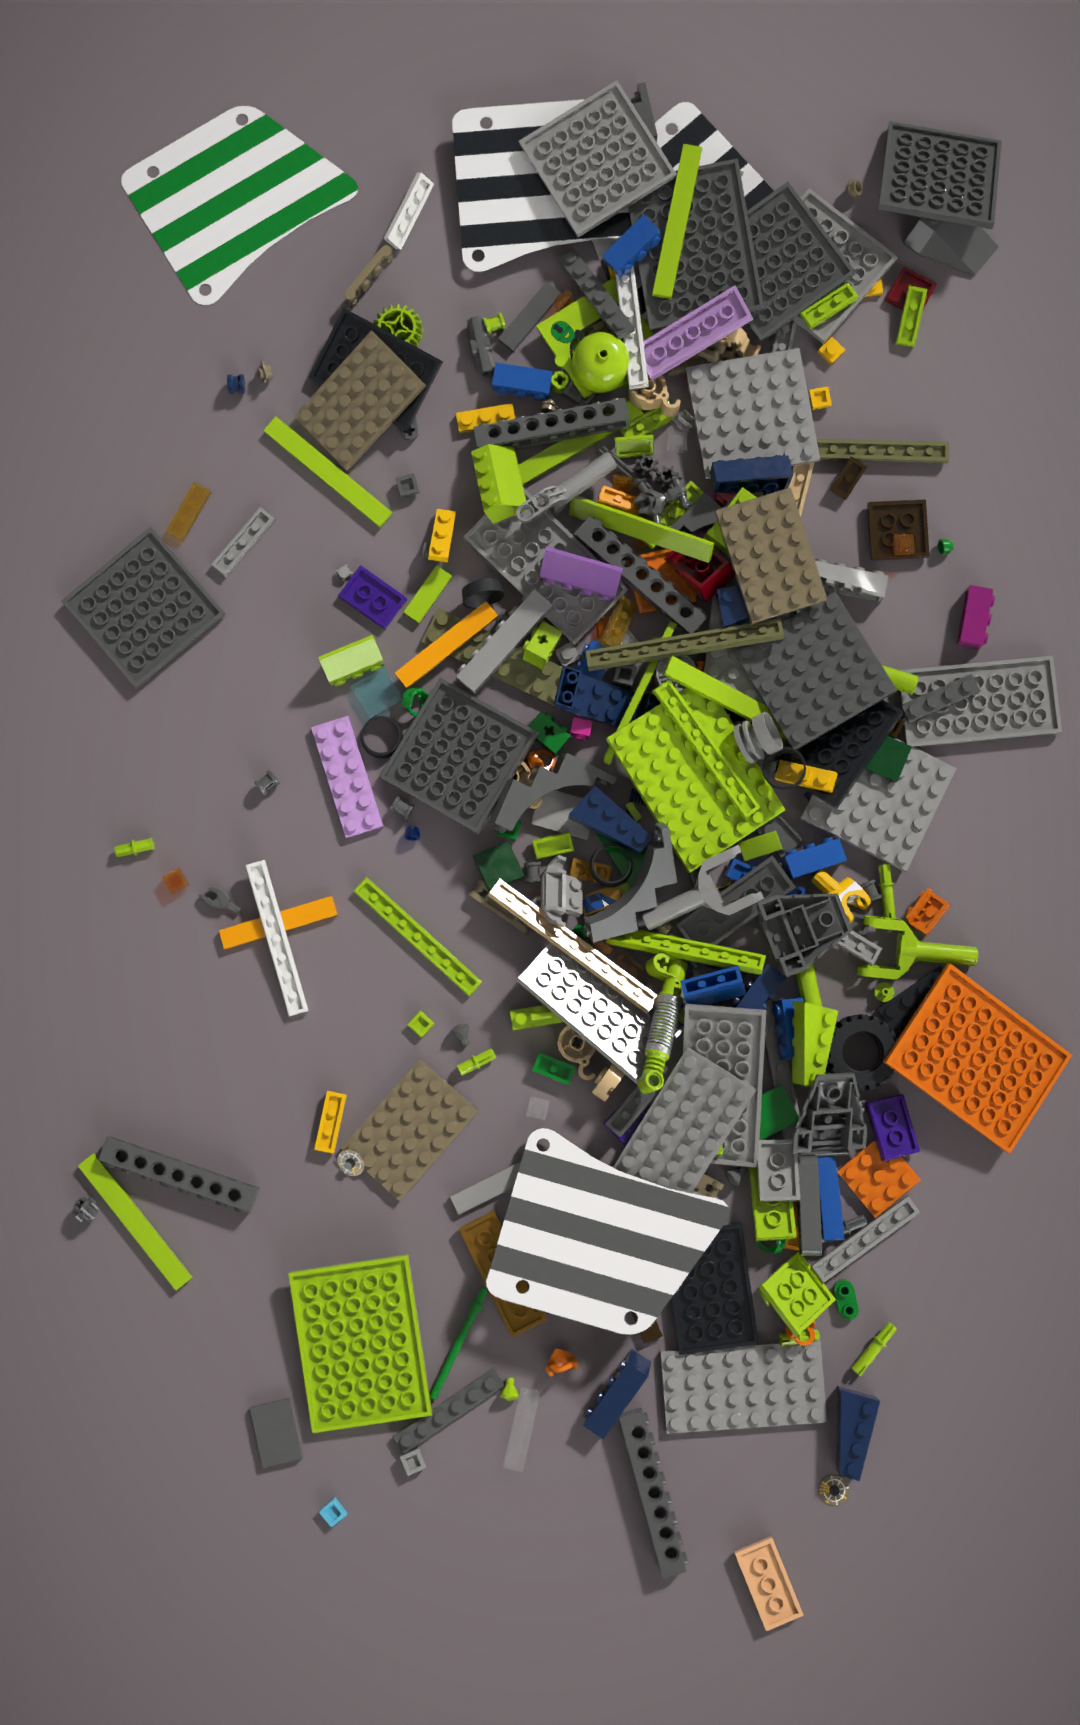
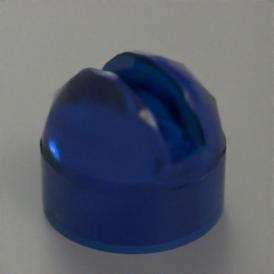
(412, 834)

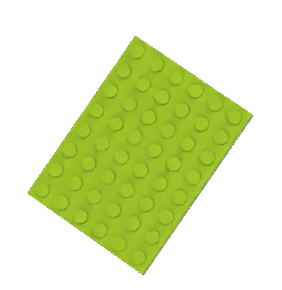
(682, 788)
(360, 1343)

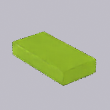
(634, 446)
(553, 845)
(760, 845)

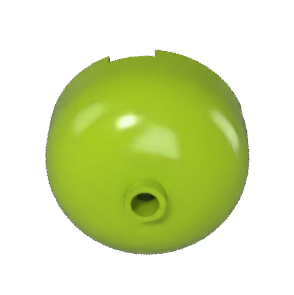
(600, 362)

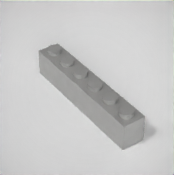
(504, 641)

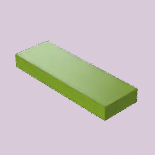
(829, 305)
(911, 316)
(646, 423)
(427, 594)

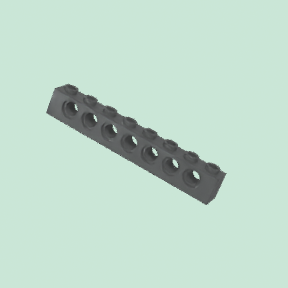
(561, 430)
(642, 587)
(110, 1158)
(671, 1564)

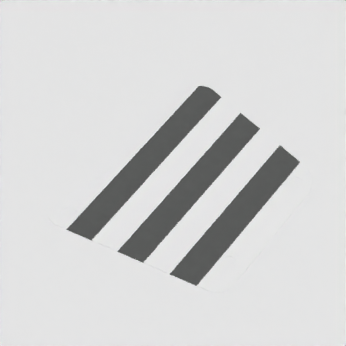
(597, 1238)

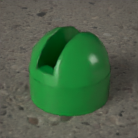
(945, 546)
(576, 929)

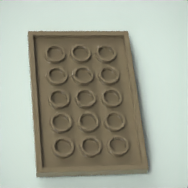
(360, 400)
(771, 555)
(410, 1129)

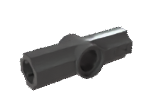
(480, 346)

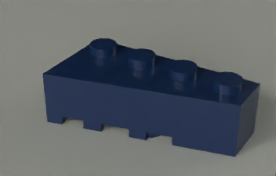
(753, 474)
(731, 607)
(606, 818)
(760, 990)
(618, 1394)
(854, 1430)

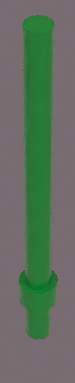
(475, 1307)

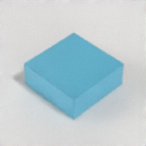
(333, 1512)

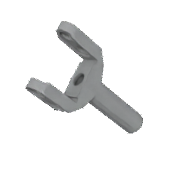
(558, 496)
(703, 894)

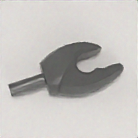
(222, 900)

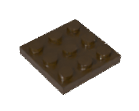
(897, 517)

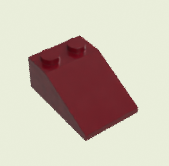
(699, 575)

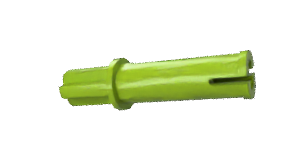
(886, 890)
(874, 1348)

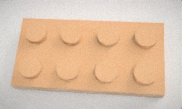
(768, 1583)

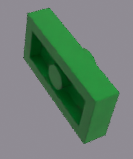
(554, 1068)

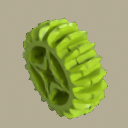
(401, 314)

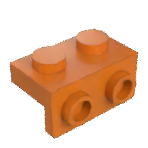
(926, 912)

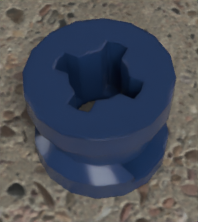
(236, 384)

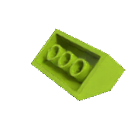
(498, 481)

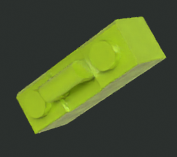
(533, 1017)

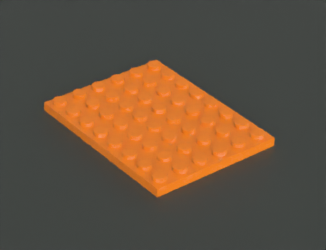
(978, 1058)

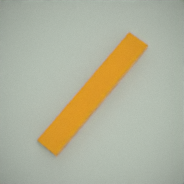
(446, 644)
(291, 918)

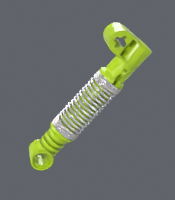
(668, 1009)

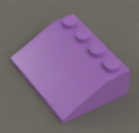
(580, 573)

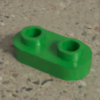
(845, 1300)

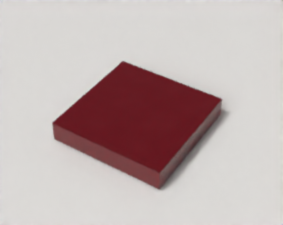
(908, 278)

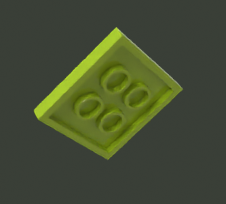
(796, 1293)

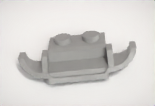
(560, 892)

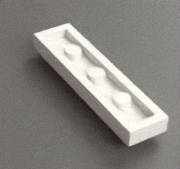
(408, 211)

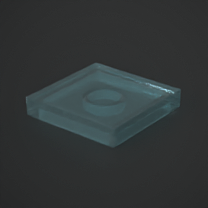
(376, 693)

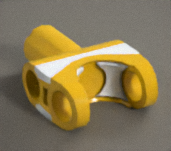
(847, 889)

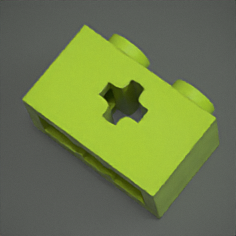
(542, 645)

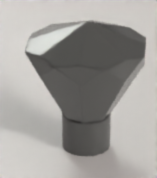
(461, 1032)
(734, 1175)

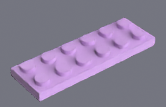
(695, 332)
(347, 777)

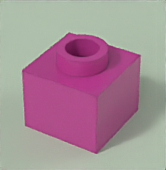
(581, 729)

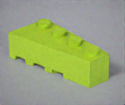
(811, 1041)

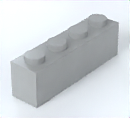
(852, 581)

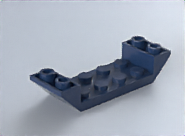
(597, 699)

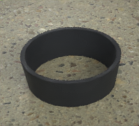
(491, 593)
(385, 754)
(769, 758)
(610, 883)

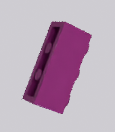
(975, 617)

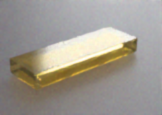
(188, 512)
(618, 622)

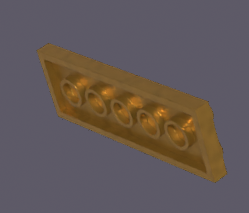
(482, 1239)

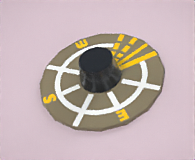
(351, 1162)
(834, 1490)

